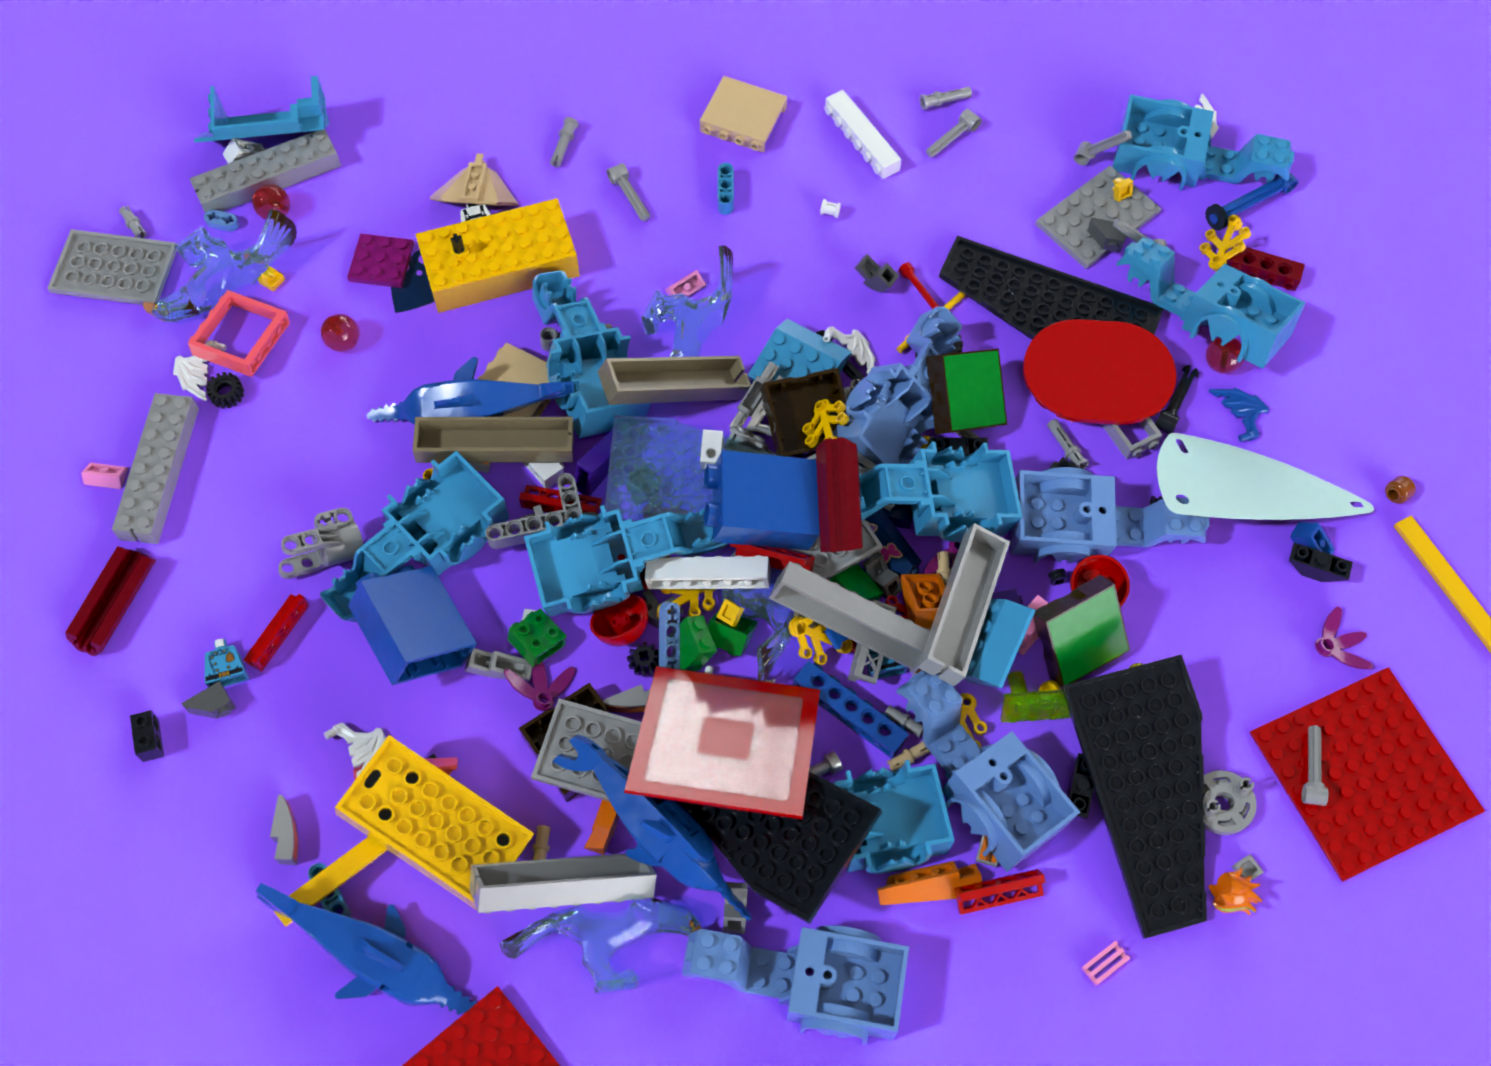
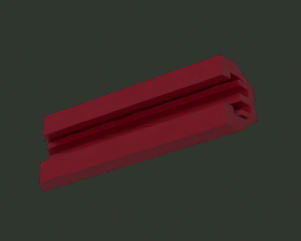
(839, 495)
(108, 600)

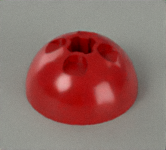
(1106, 567)
(621, 623)

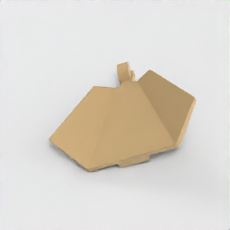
(476, 186)

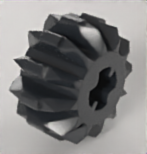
(642, 652)

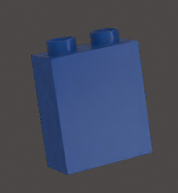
(763, 500)
(411, 623)

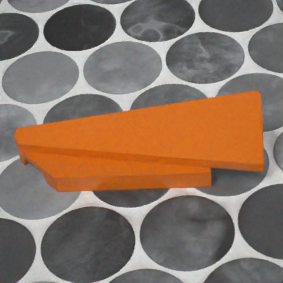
(603, 828)
(927, 883)

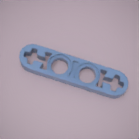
(674, 639)

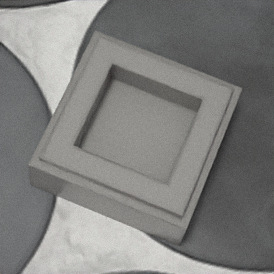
(1249, 866)

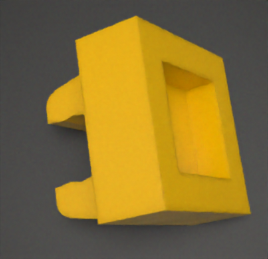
(1123, 188)
(271, 279)
(730, 612)

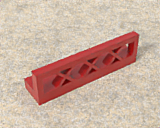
(551, 504)
(777, 556)
(276, 632)
(998, 886)

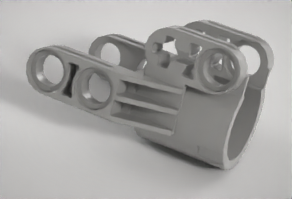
(332, 544)

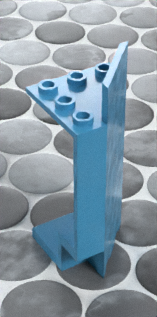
(305, 116)

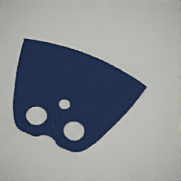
(415, 288)

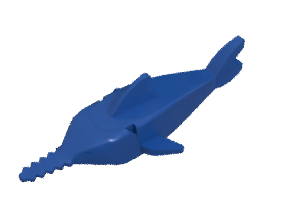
(469, 397)
(660, 826)
(374, 955)

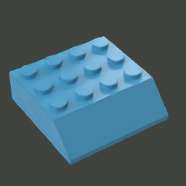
(798, 353)
(998, 642)

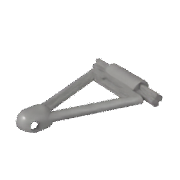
(753, 405)

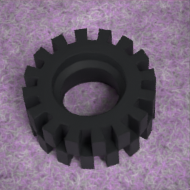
(220, 382)

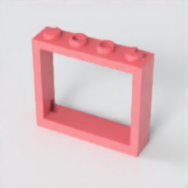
(259, 351)

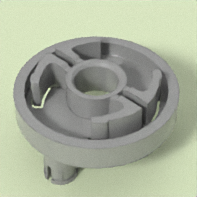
(1237, 793)

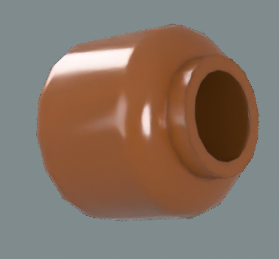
(1400, 489)

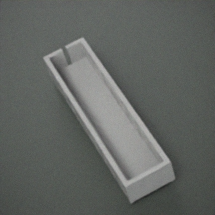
(278, 165)
(155, 469)
(964, 605)
(850, 615)
(560, 882)

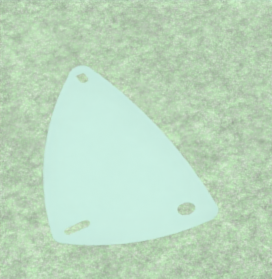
(1245, 484)

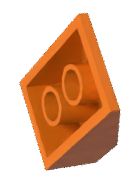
(922, 597)

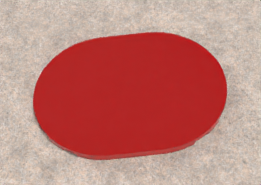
(1099, 371)

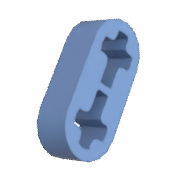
(221, 221)

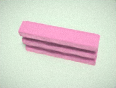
(1119, 952)

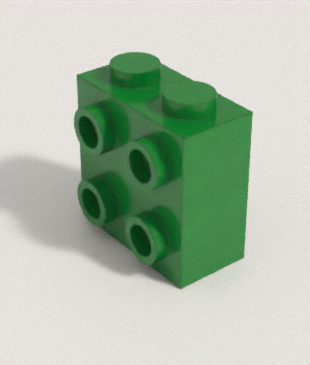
(858, 581)
(536, 637)
(695, 643)

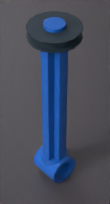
(1218, 216)

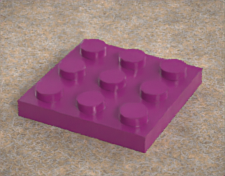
(380, 260)

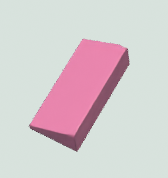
(687, 285)
(104, 475)

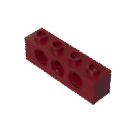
(1268, 267)

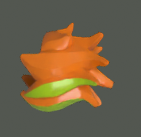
(1234, 893)

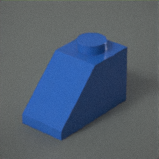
(1312, 536)

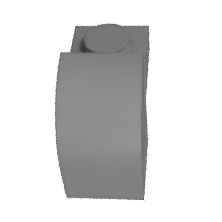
(733, 921)

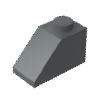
(1106, 235)
(211, 702)

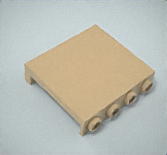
(742, 113)
(520, 367)

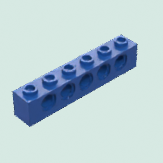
(853, 719)

